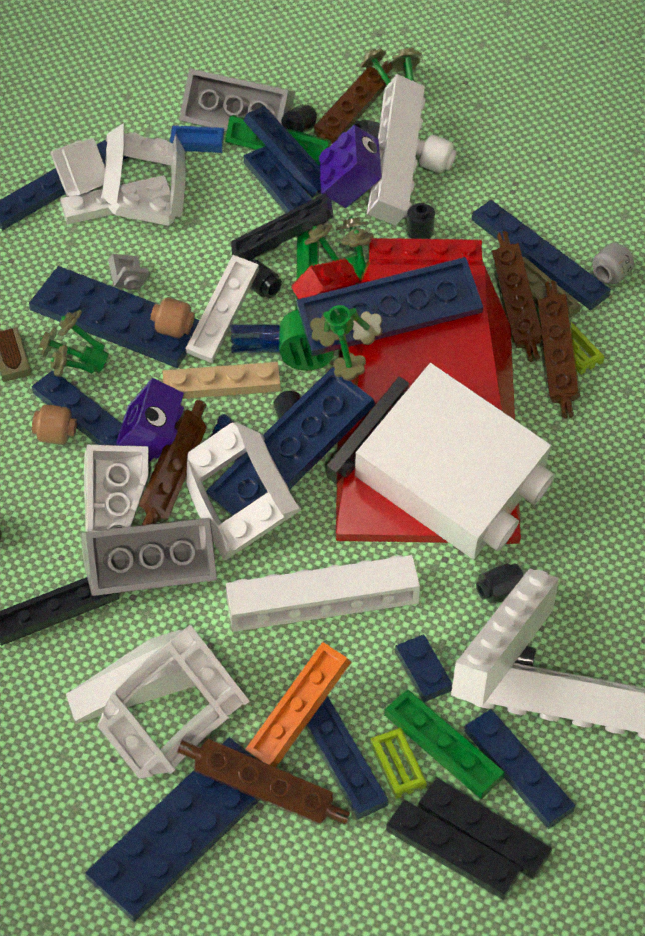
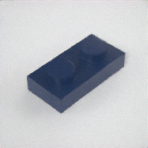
(423, 668)

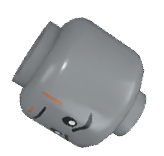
(613, 263)

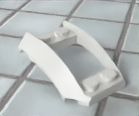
(153, 150)
(258, 516)
(208, 676)

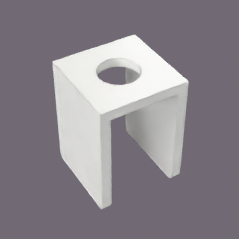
(79, 166)

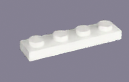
(89, 204)
(222, 309)

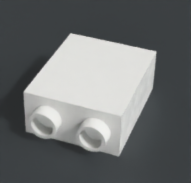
(455, 462)

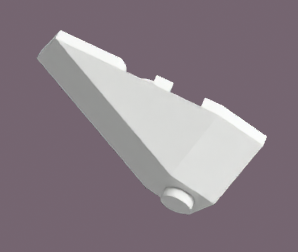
(113, 484)
(91, 696)

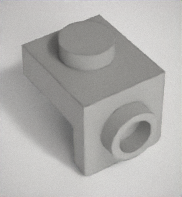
(127, 271)

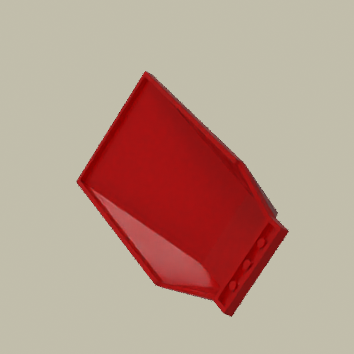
(468, 349)

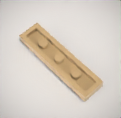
(224, 380)

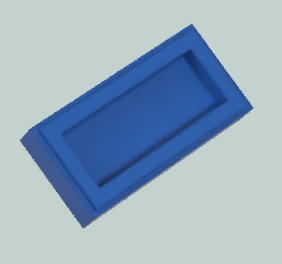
(199, 138)

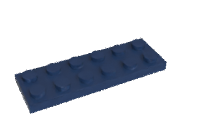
(402, 300)
(109, 315)
(296, 440)
(168, 841)

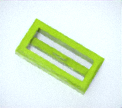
(582, 360)
(407, 786)

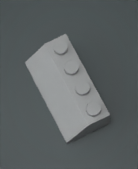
(214, 97)
(148, 556)

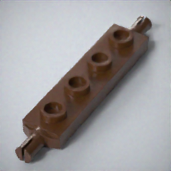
(352, 104)
(517, 296)
(559, 349)
(172, 466)
(263, 782)

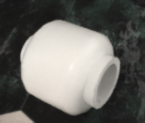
(436, 154)

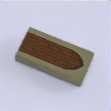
(12, 356)

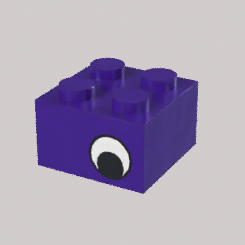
(350, 166)
(152, 418)

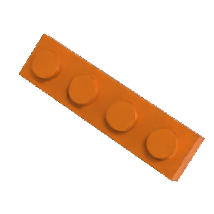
(298, 705)

